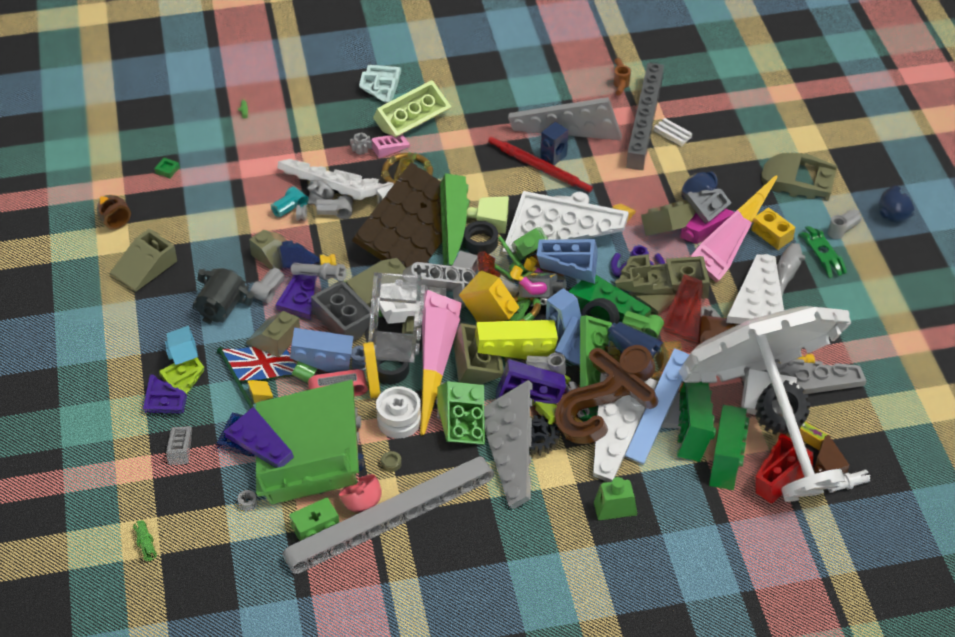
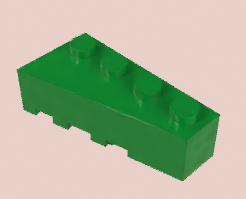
(587, 291)
(695, 420)
(729, 447)

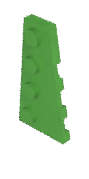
(592, 335)

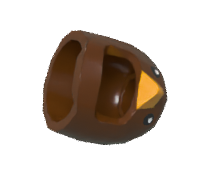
(113, 211)

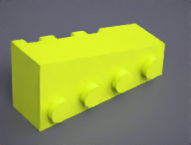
(516, 338)

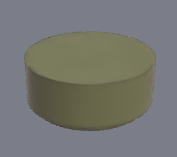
(391, 461)

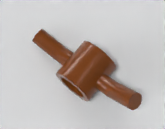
(621, 76)

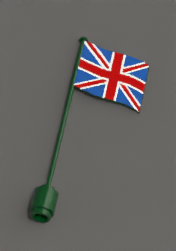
(255, 365)

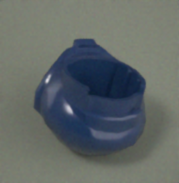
(699, 182)

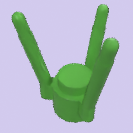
(516, 261)

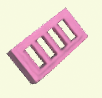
(384, 145)

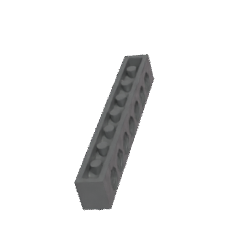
(645, 116)

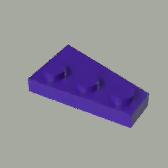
(297, 296)

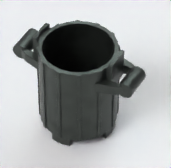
(220, 294)

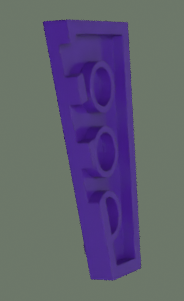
(259, 439)

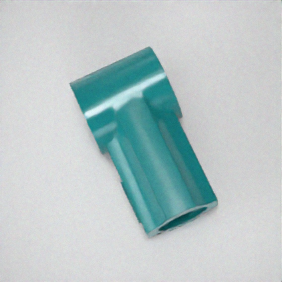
(289, 202)

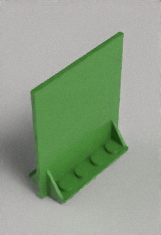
(322, 437)

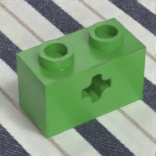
(313, 519)

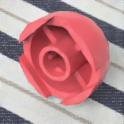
(362, 495)

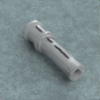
(324, 271)

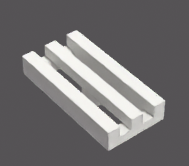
(676, 133)

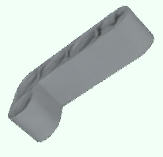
(457, 277)

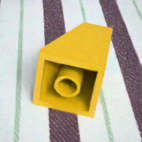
(488, 298)

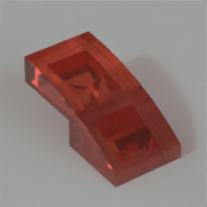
(487, 263)

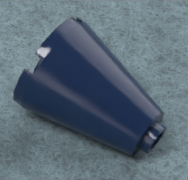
(625, 336)

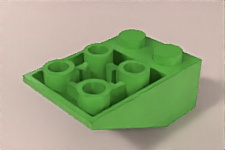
(462, 412)

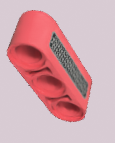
(356, 375)

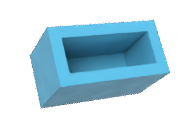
(181, 345)

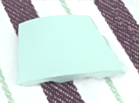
(380, 81)

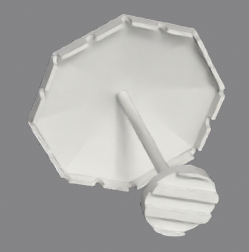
(757, 346)

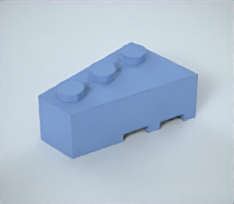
(561, 309)
(322, 349)

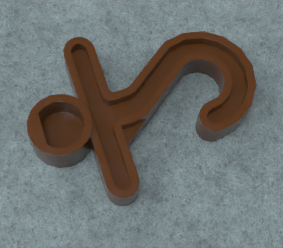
(622, 380)

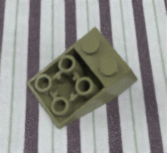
(668, 218)
(144, 260)

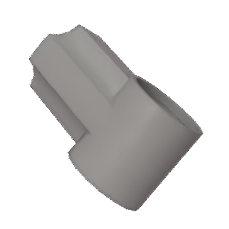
(341, 207)
(842, 223)
(266, 287)
(554, 362)

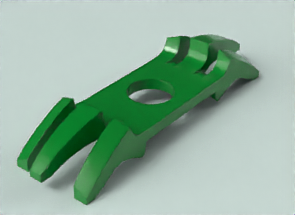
(825, 258)

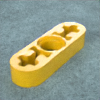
(371, 369)

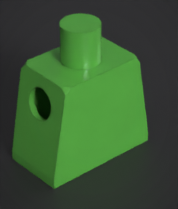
(528, 243)
(615, 500)

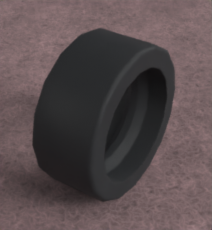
(480, 227)
(609, 306)
(394, 376)

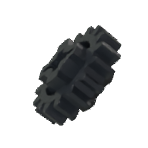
(540, 436)

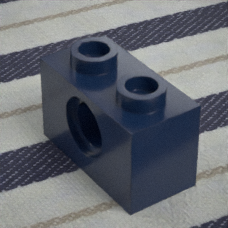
(554, 143)

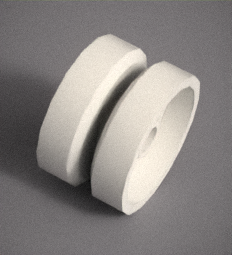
(398, 412)

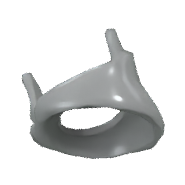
(318, 193)

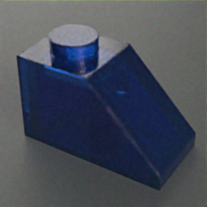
(295, 253)

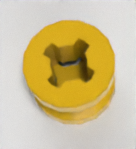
(328, 259)

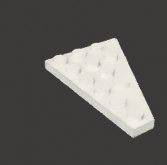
(563, 219)

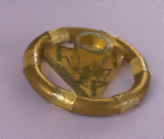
(405, 159)

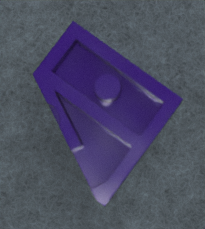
(163, 397)

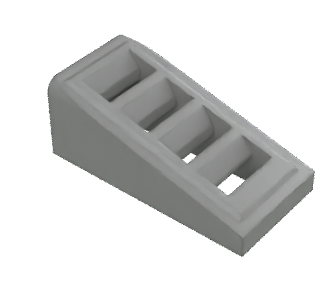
(179, 447)

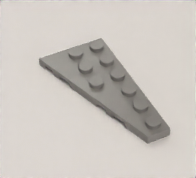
(821, 377)

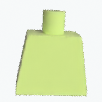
(491, 210)

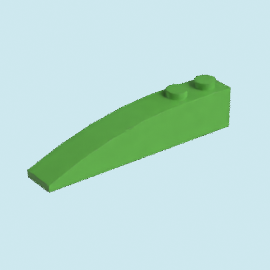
(453, 214)

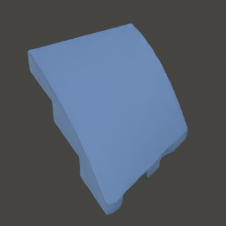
(570, 342)

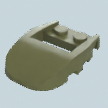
(786, 167)

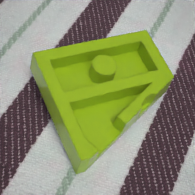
(183, 374)

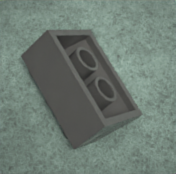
(341, 310)

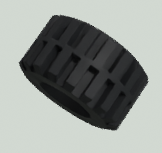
(771, 418)

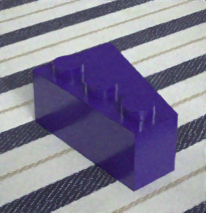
(546, 385)

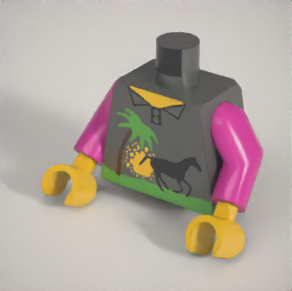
(536, 282)

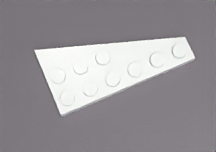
(339, 180)
(759, 292)

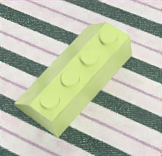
(411, 109)

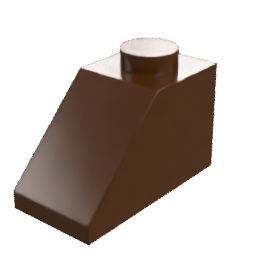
(830, 457)

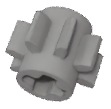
(361, 143)

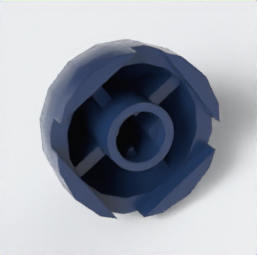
(895, 205)

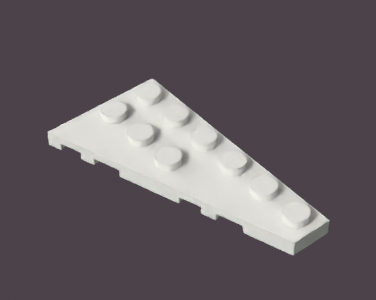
(622, 422)

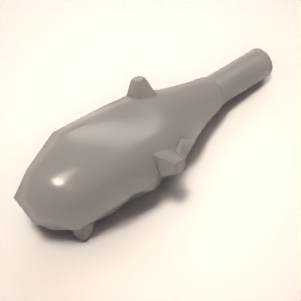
(789, 264)

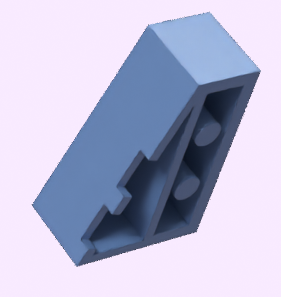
(569, 257)

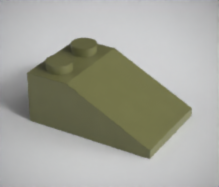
(363, 283)

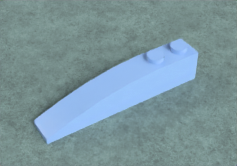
(654, 418)

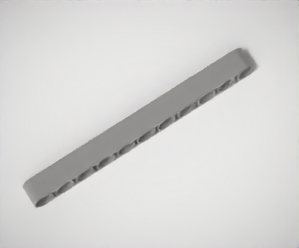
(387, 515)

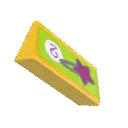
(812, 435)

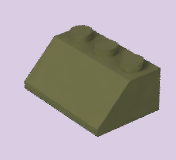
(471, 365)

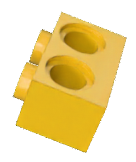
(773, 228)

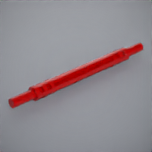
(540, 164)

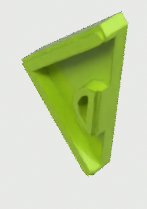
(546, 410)

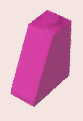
(697, 231)

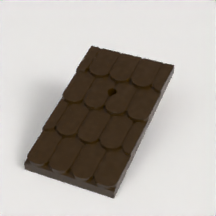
(406, 220)

